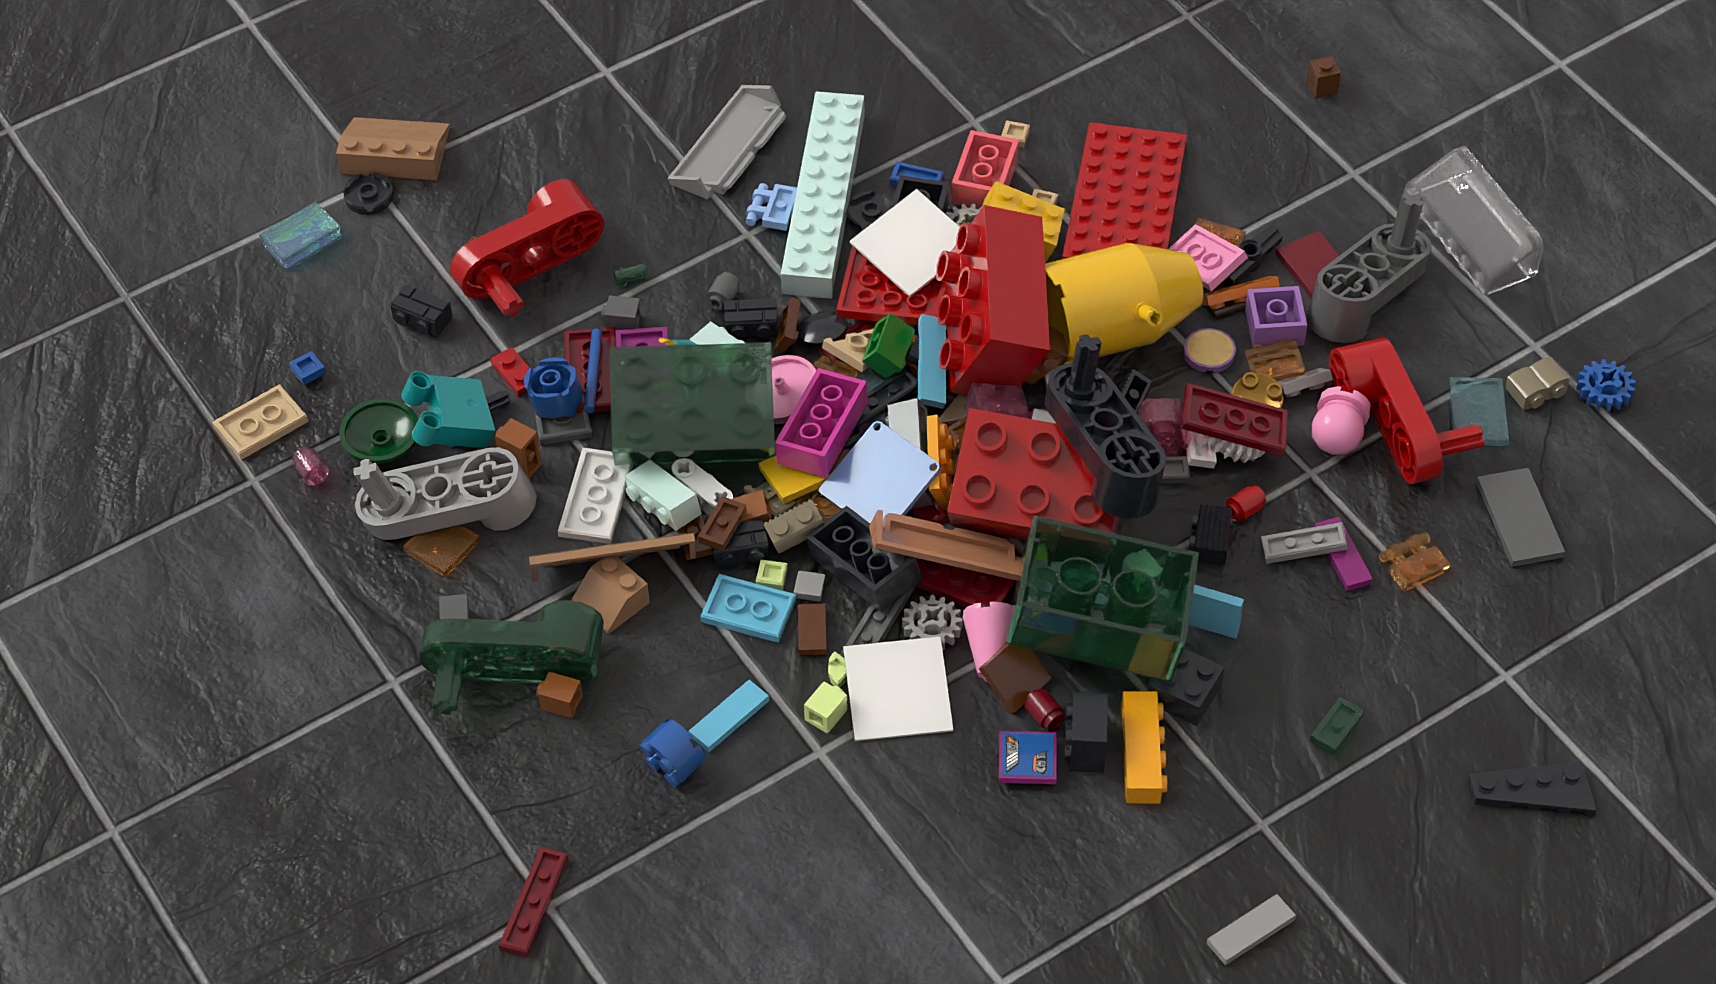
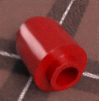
(1246, 502)

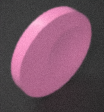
(789, 381)

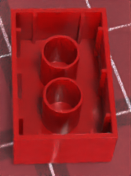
(994, 300)
(1020, 470)

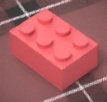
(982, 163)

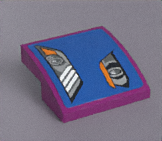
(1027, 757)

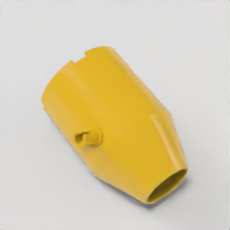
(1121, 295)

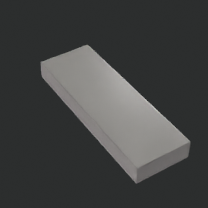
(1304, 543)
(1251, 929)

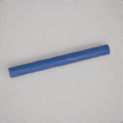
(593, 366)

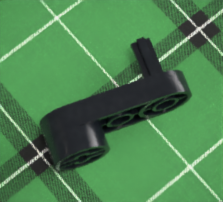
(1106, 434)

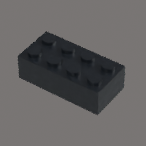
(847, 551)

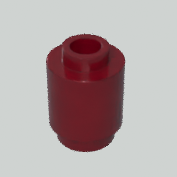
(1044, 709)

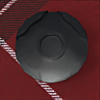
(368, 194)
(867, 208)

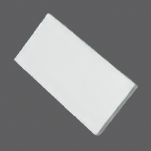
(594, 498)

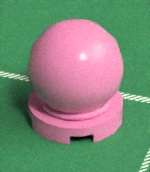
(1340, 420)

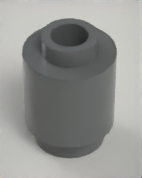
(722, 289)

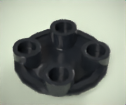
(821, 325)

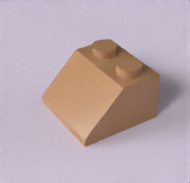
(613, 591)

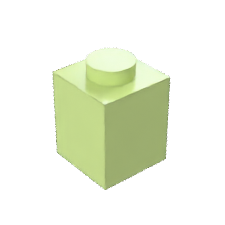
(825, 707)

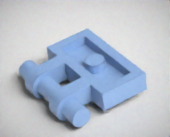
(779, 207)

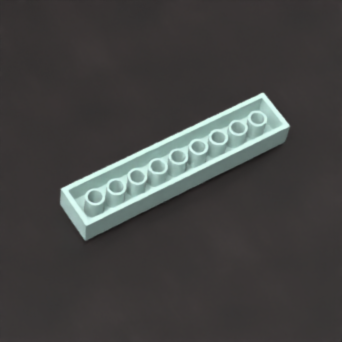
(823, 195)

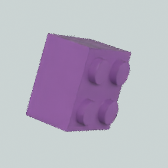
(1275, 315)

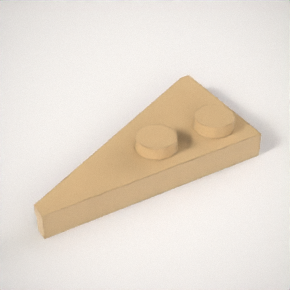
(851, 348)

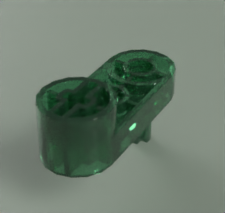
(560, 642)

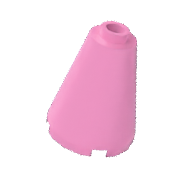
(986, 630)

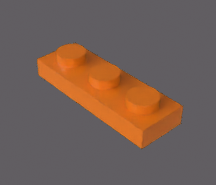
(1238, 292)

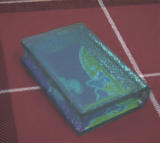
(300, 235)

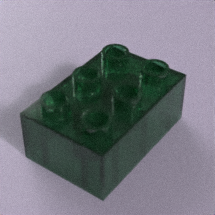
(692, 403)
(1102, 598)

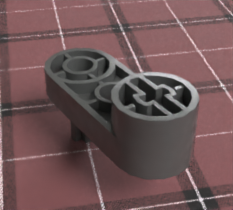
(1369, 275)

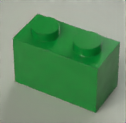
(889, 346)

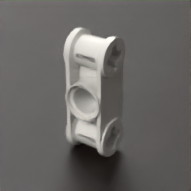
(702, 483)

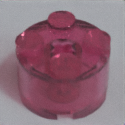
(1164, 421)

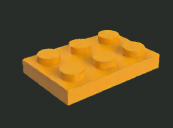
(939, 448)

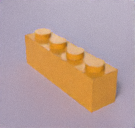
(1142, 747)

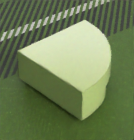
(837, 670)

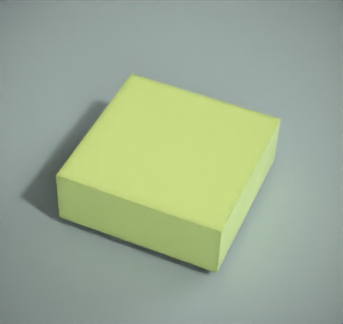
(772, 574)

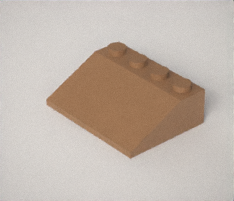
(392, 148)

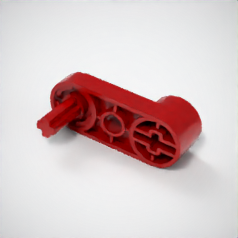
(556, 229)
(1397, 410)

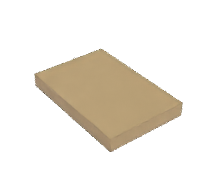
(260, 422)

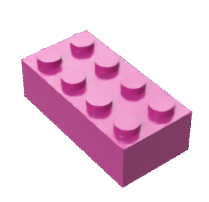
(821, 422)

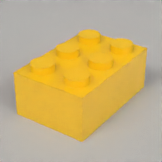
(1015, 200)

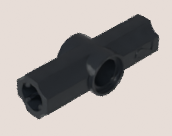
(1256, 250)

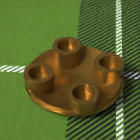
(1259, 388)

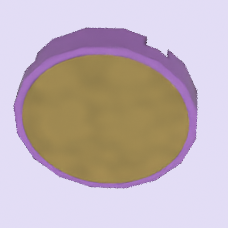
(1209, 350)

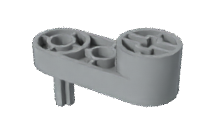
(476, 484)

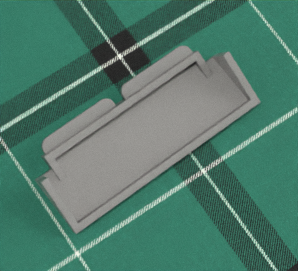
(730, 142)

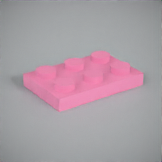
(1212, 255)

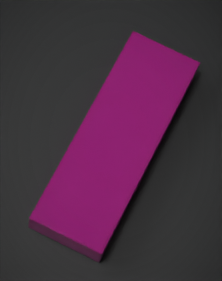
(1348, 562)

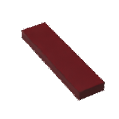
(533, 902)

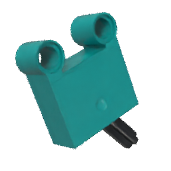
(456, 410)

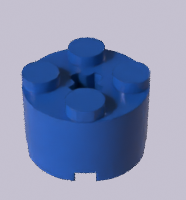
(553, 388)
(672, 752)

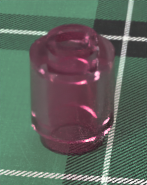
(310, 466)

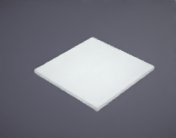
(908, 242)
(898, 689)

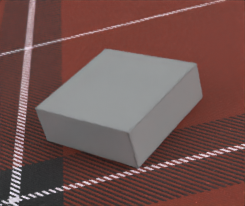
(809, 586)

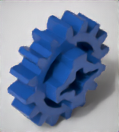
(1605, 385)

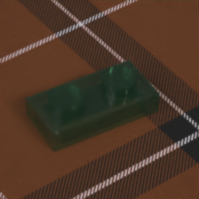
(1336, 726)

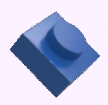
(307, 368)

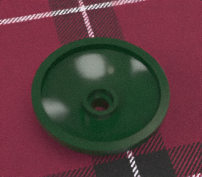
(378, 430)

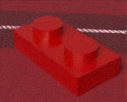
(511, 370)

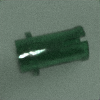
(630, 274)

